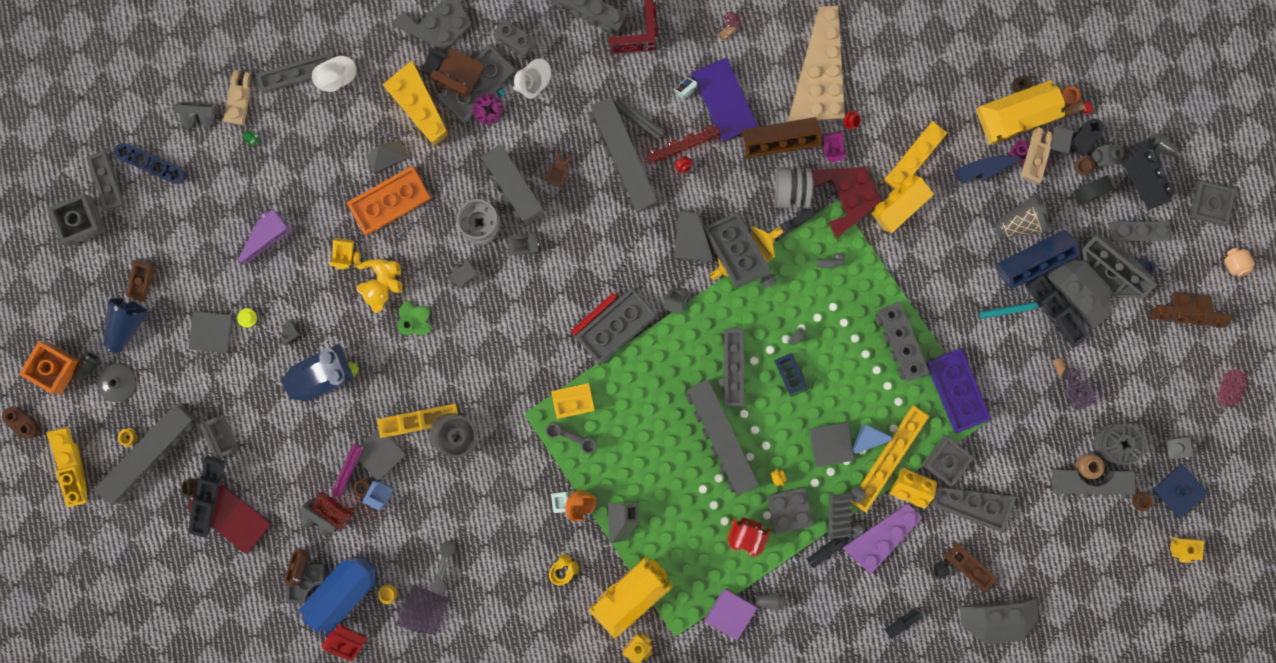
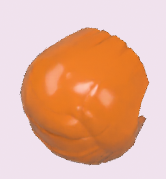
(578, 504)

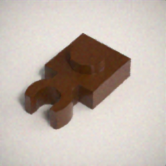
(558, 173)

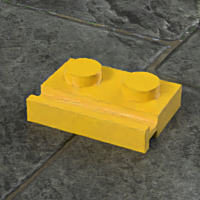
(572, 401)

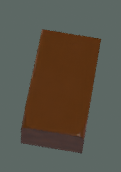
(140, 279)

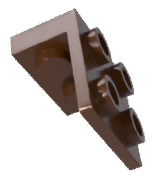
(458, 73)

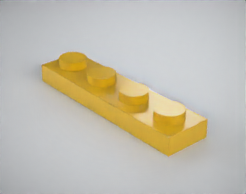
(916, 155)

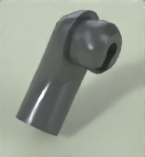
(831, 263)

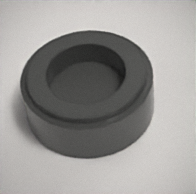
(796, 336)

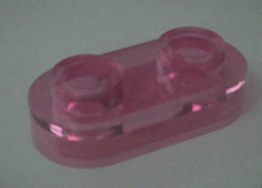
(1229, 387)

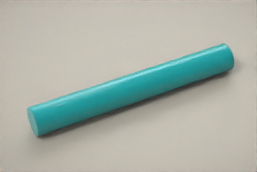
(1008, 310)

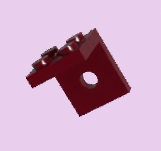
(640, 42)

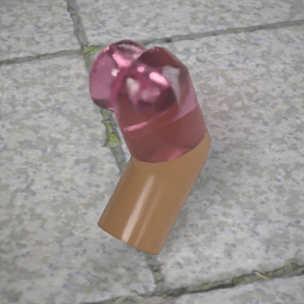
(731, 25)

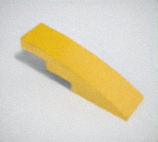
(412, 421)

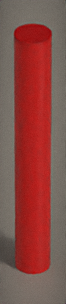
(595, 313)

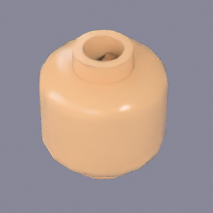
(1239, 262)

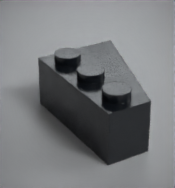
(1148, 174)

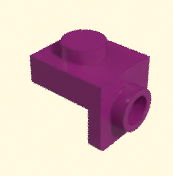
(833, 146)

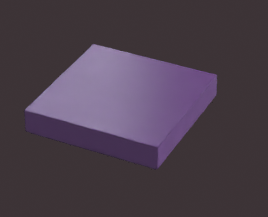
(730, 614)

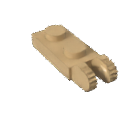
(237, 99)
(1037, 156)

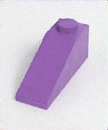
(265, 233)

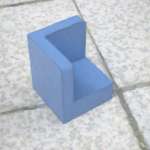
(377, 495)

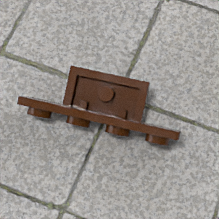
(1191, 309)

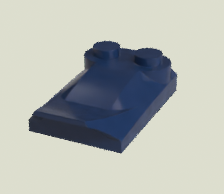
(317, 374)

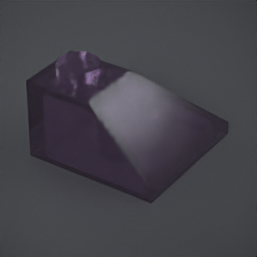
(422, 611)

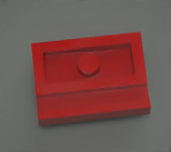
(344, 642)

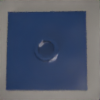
(1180, 491)

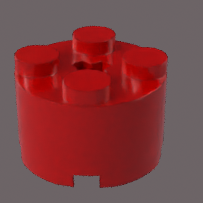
(748, 536)

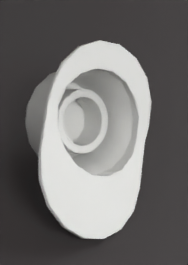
(334, 73)
(532, 78)

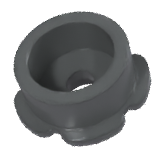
(768, 280)

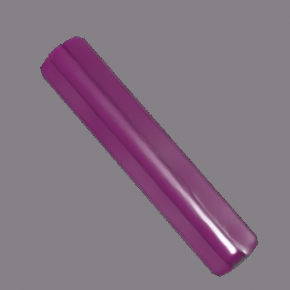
(347, 470)

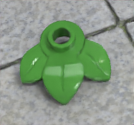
(415, 317)

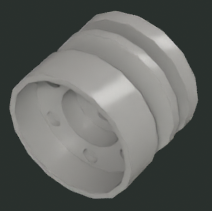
(793, 188)
(478, 211)

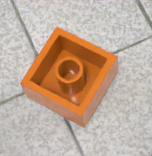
(49, 367)

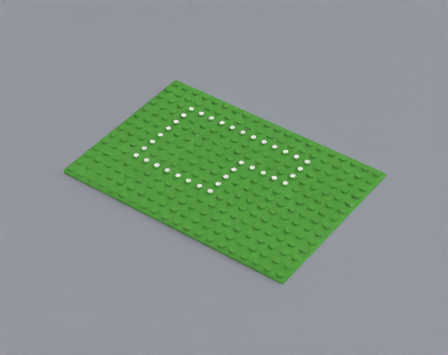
(656, 449)

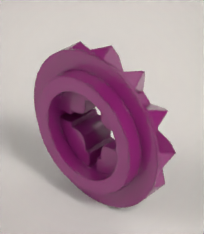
(479, 112)

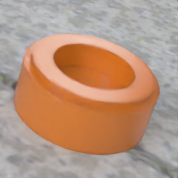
(1070, 95)

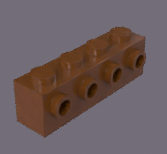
(781, 137)

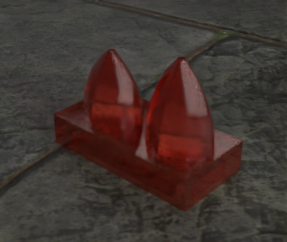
(332, 511)

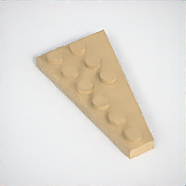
(821, 80)

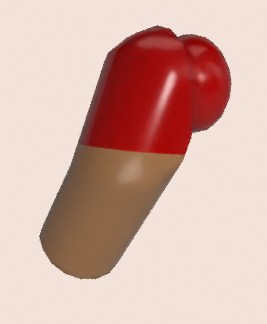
(1077, 107)

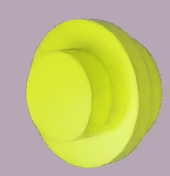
(247, 318)

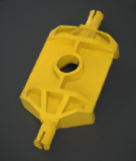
(764, 243)

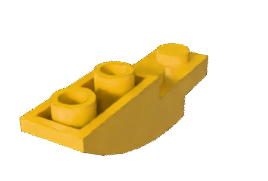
(70, 467)

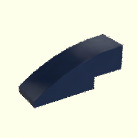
(984, 168)

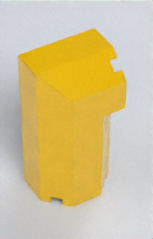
(1021, 112)
(631, 596)

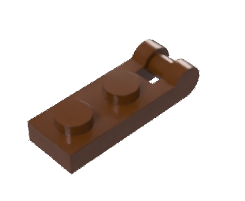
(971, 567)

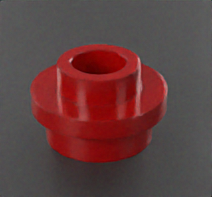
(852, 120)
(683, 164)

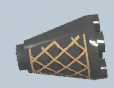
(1024, 220)

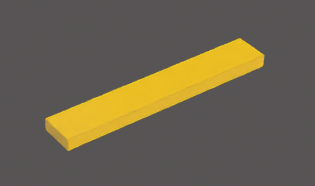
(891, 456)

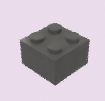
(76, 219)

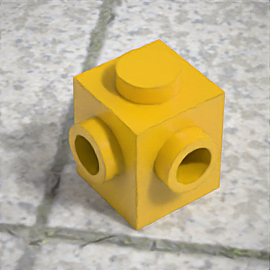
(1187, 549)
(638, 648)

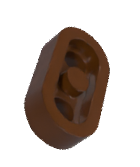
(19, 421)
(295, 568)

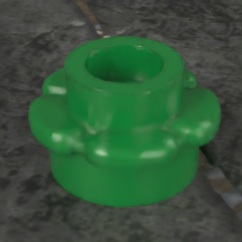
(251, 138)

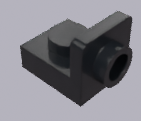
(434, 60)

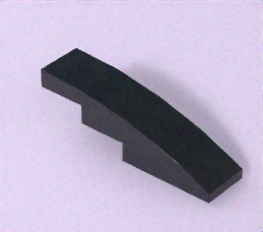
(1057, 311)
(206, 496)

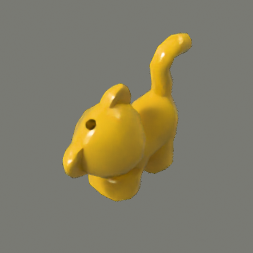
(376, 291)

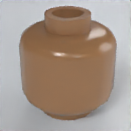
(1089, 466)

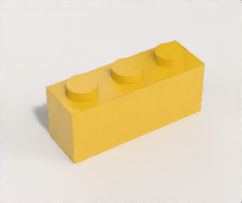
(902, 203)

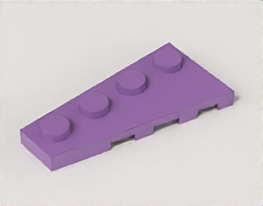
(882, 538)

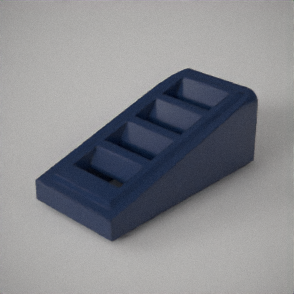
(792, 392)

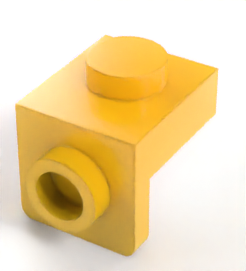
(342, 253)

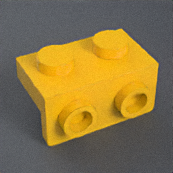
(914, 488)

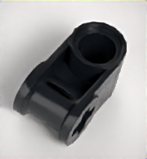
(1085, 138)

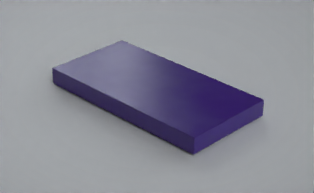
(724, 99)
(958, 390)

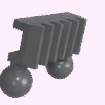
(840, 513)

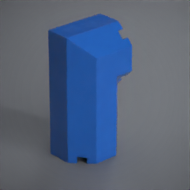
(338, 594)

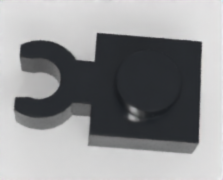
(801, 216)

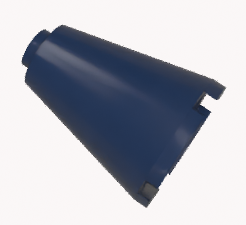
(122, 323)

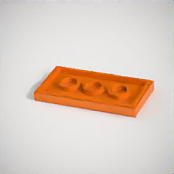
(389, 200)

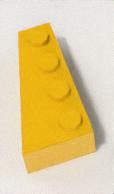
(416, 101)

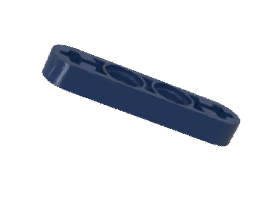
(150, 163)

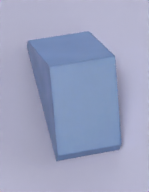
(868, 438)

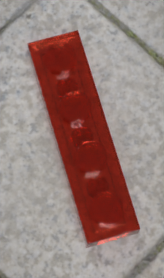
(674, 147)

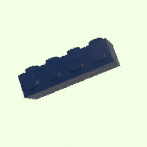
(1038, 259)

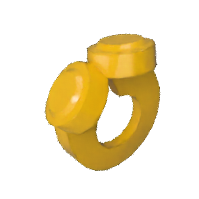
(563, 560)

